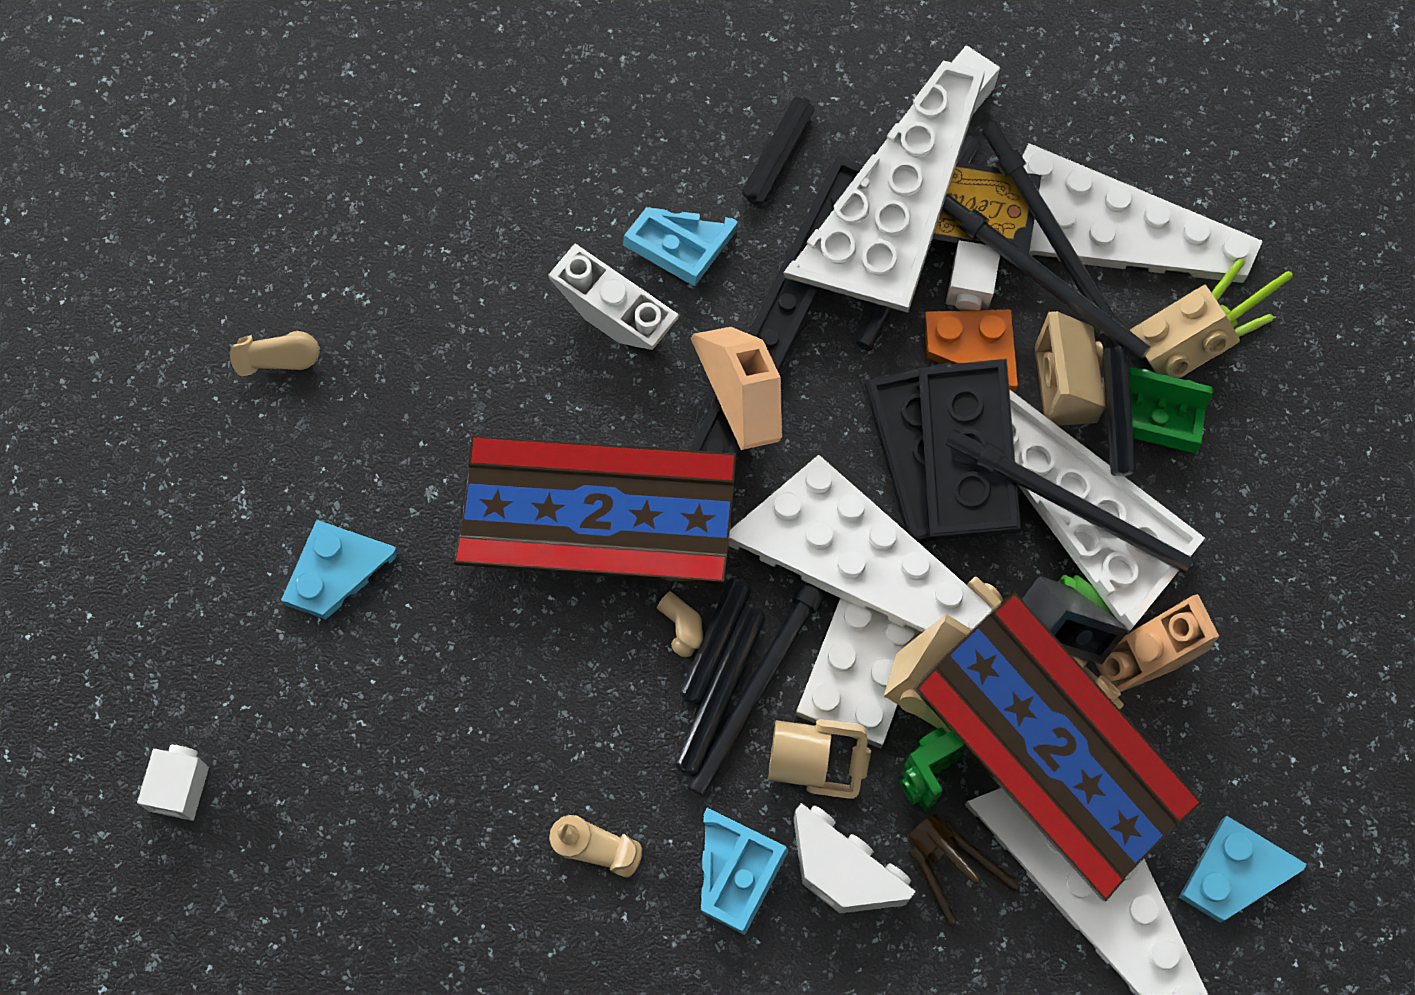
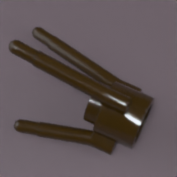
(938, 840)

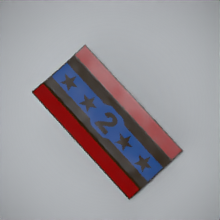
(597, 509)
(1057, 745)

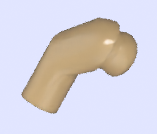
(687, 624)

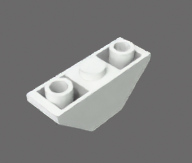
(611, 300)
(843, 868)

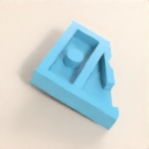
(679, 241)
(332, 568)
(736, 870)
(1237, 871)

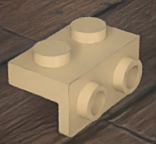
(1186, 334)

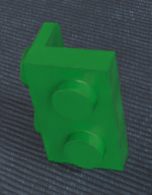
(1168, 409)
(935, 754)

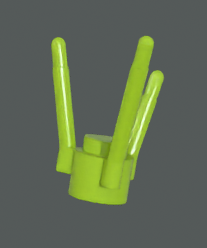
(1250, 302)

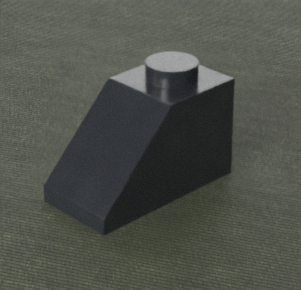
(1075, 620)

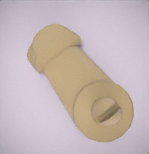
(286, 352)
(585, 842)

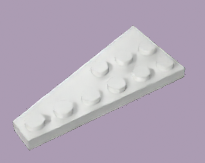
(889, 212)
(1129, 227)
(854, 551)
(1118, 571)
(1127, 930)

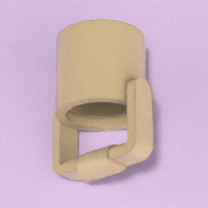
(803, 751)

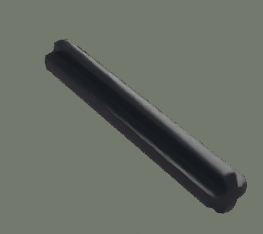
(720, 691)

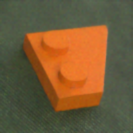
(971, 338)

